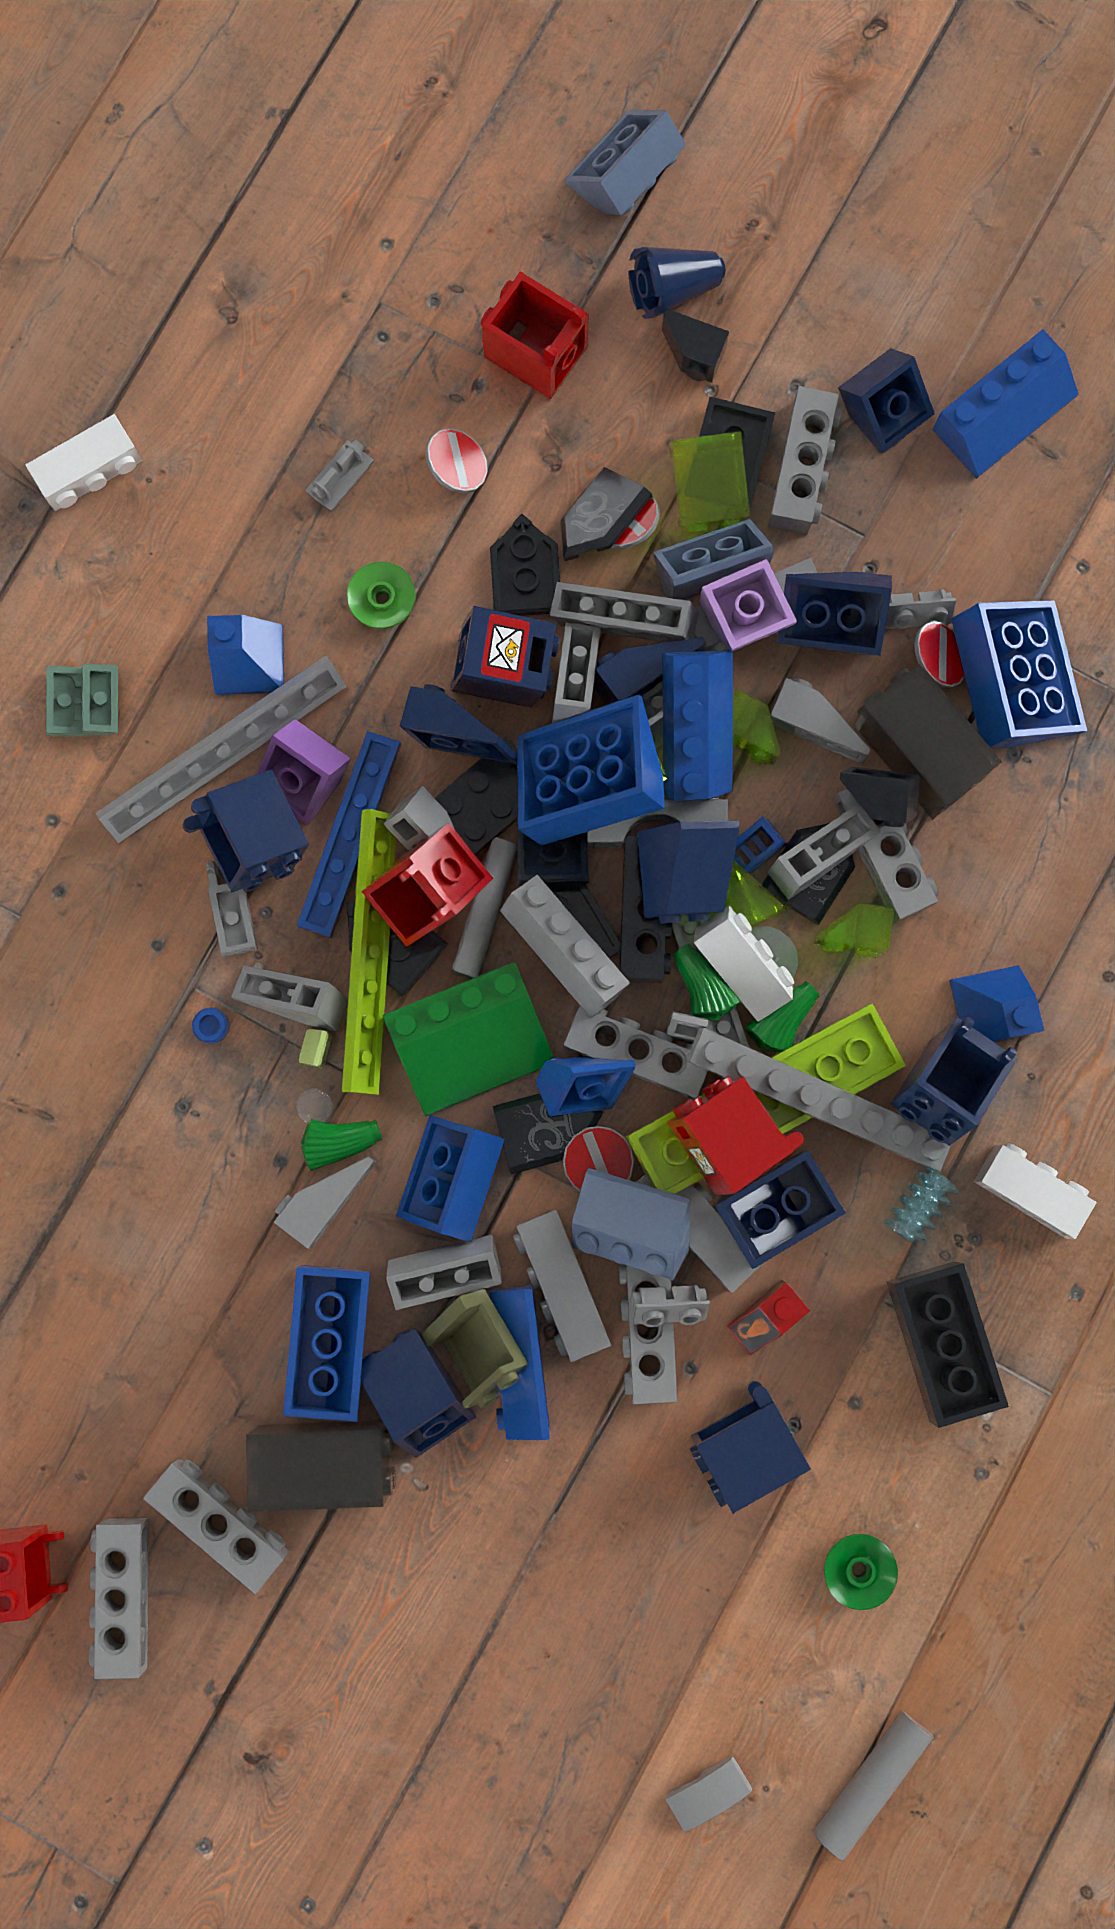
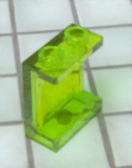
(710, 480)

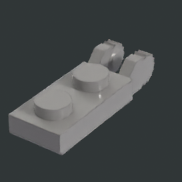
(230, 915)

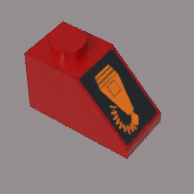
(768, 1317)

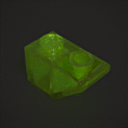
(754, 728)
(860, 929)

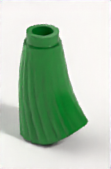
(707, 990)
(778, 1029)
(331, 1143)

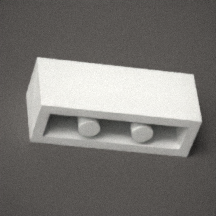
(84, 463)
(744, 963)
(1035, 1190)

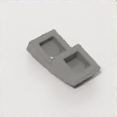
(684, 1026)
(709, 1795)

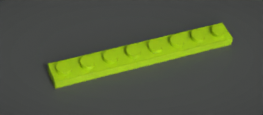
(368, 962)

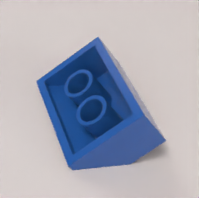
(450, 1178)

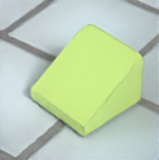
(315, 1048)

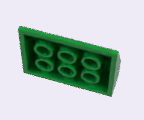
(469, 1038)

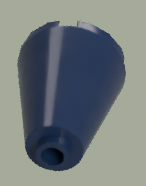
(672, 277)

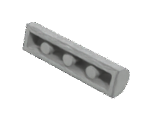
(484, 910)
(872, 1785)

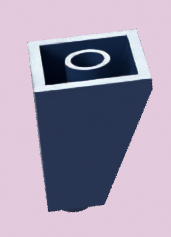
(686, 869)
(414, 1393)

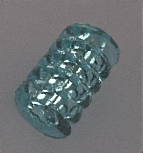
(921, 1206)

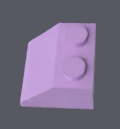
(746, 606)

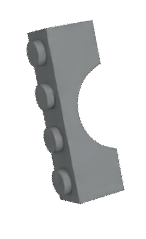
(675, 811)

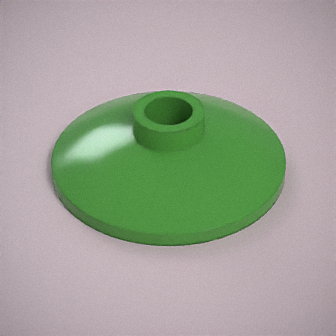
(378, 580)

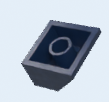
(887, 399)

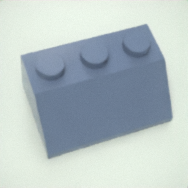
(627, 161)
(710, 557)
(632, 1224)

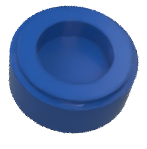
(210, 1025)

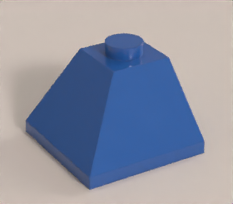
(245, 654)
(998, 1003)
(582, 1084)

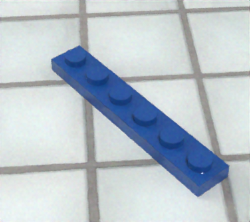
(342, 847)

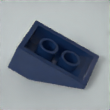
(838, 611)
(637, 669)
(446, 726)
(780, 1209)

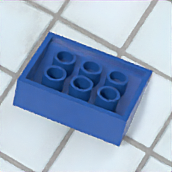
(1018, 673)
(588, 772)

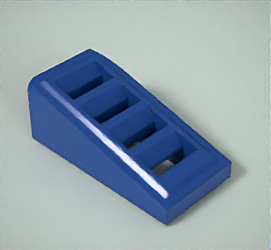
(764, 825)

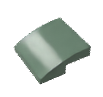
(82, 700)

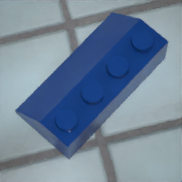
(1007, 404)
(697, 724)
(326, 1343)
(525, 1402)

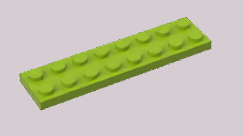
(845, 1054)

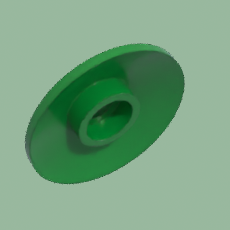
(870, 1587)

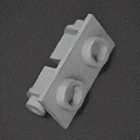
(340, 475)
(931, 607)
(686, 1306)

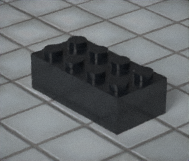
(947, 1344)

